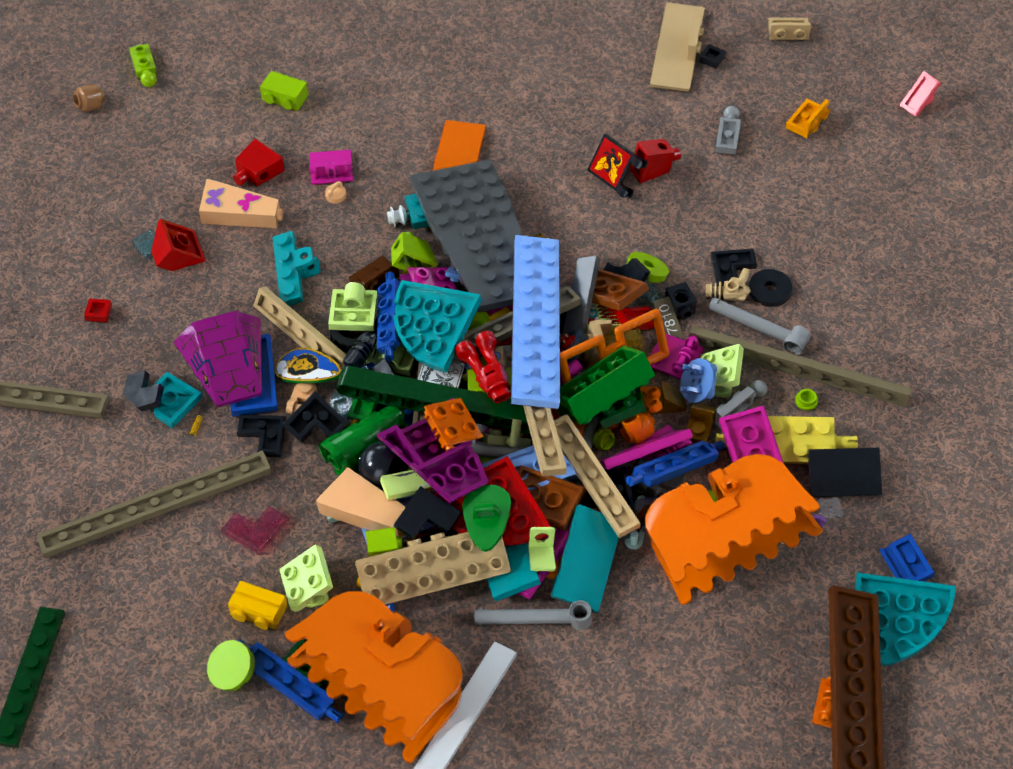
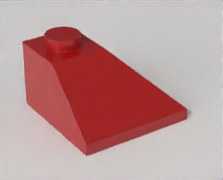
(175, 246)

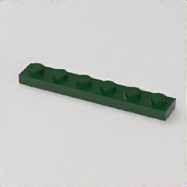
(29, 675)

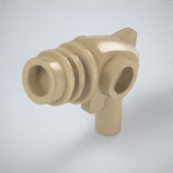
(731, 290)

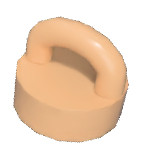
(335, 193)

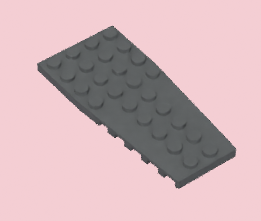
(475, 226)

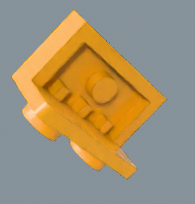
(808, 117)

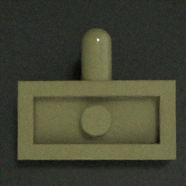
(514, 439)

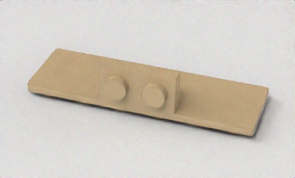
(678, 47)
(429, 567)

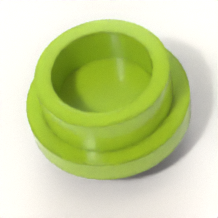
(806, 399)
(604, 439)

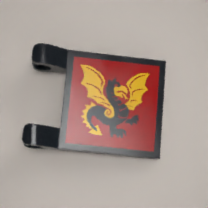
(612, 164)

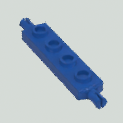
(386, 332)
(675, 463)
(292, 684)

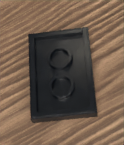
(844, 472)

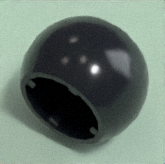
(379, 461)

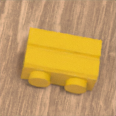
(257, 605)

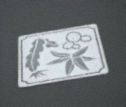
(451, 378)

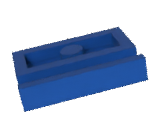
(907, 560)

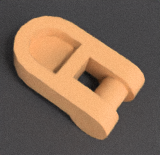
(300, 393)

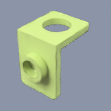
(541, 551)

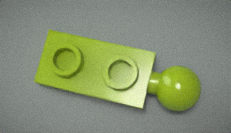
(144, 64)

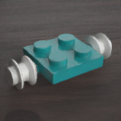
(413, 212)

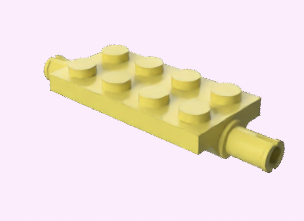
(800, 434)

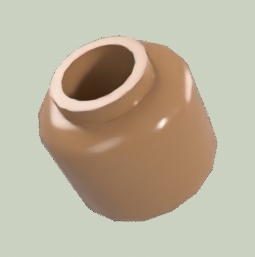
(88, 98)

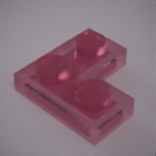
(255, 535)

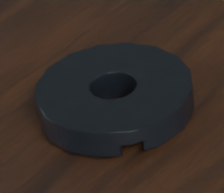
(770, 277)

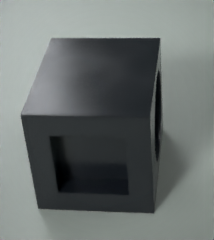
(682, 300)

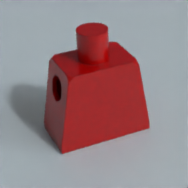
(659, 158)
(257, 164)

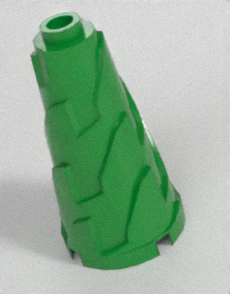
(345, 447)

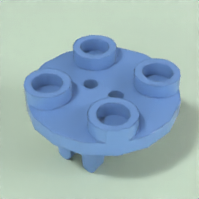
(698, 380)

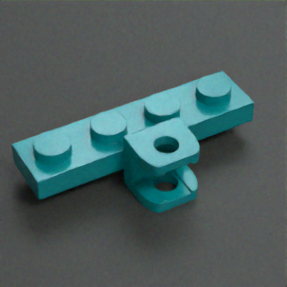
(292, 266)

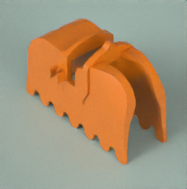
(753, 513)
(382, 667)

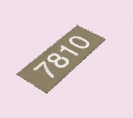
(669, 317)

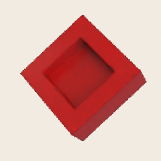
(98, 310)

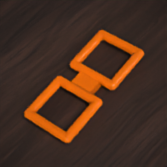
(619, 331)

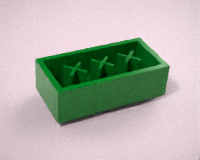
(604, 384)

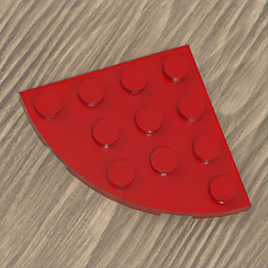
(524, 509)

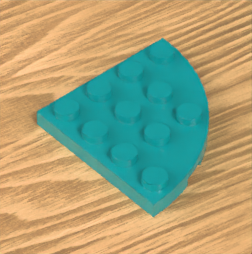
(433, 321)
(908, 613)

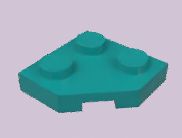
(176, 400)

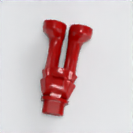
(492, 377)

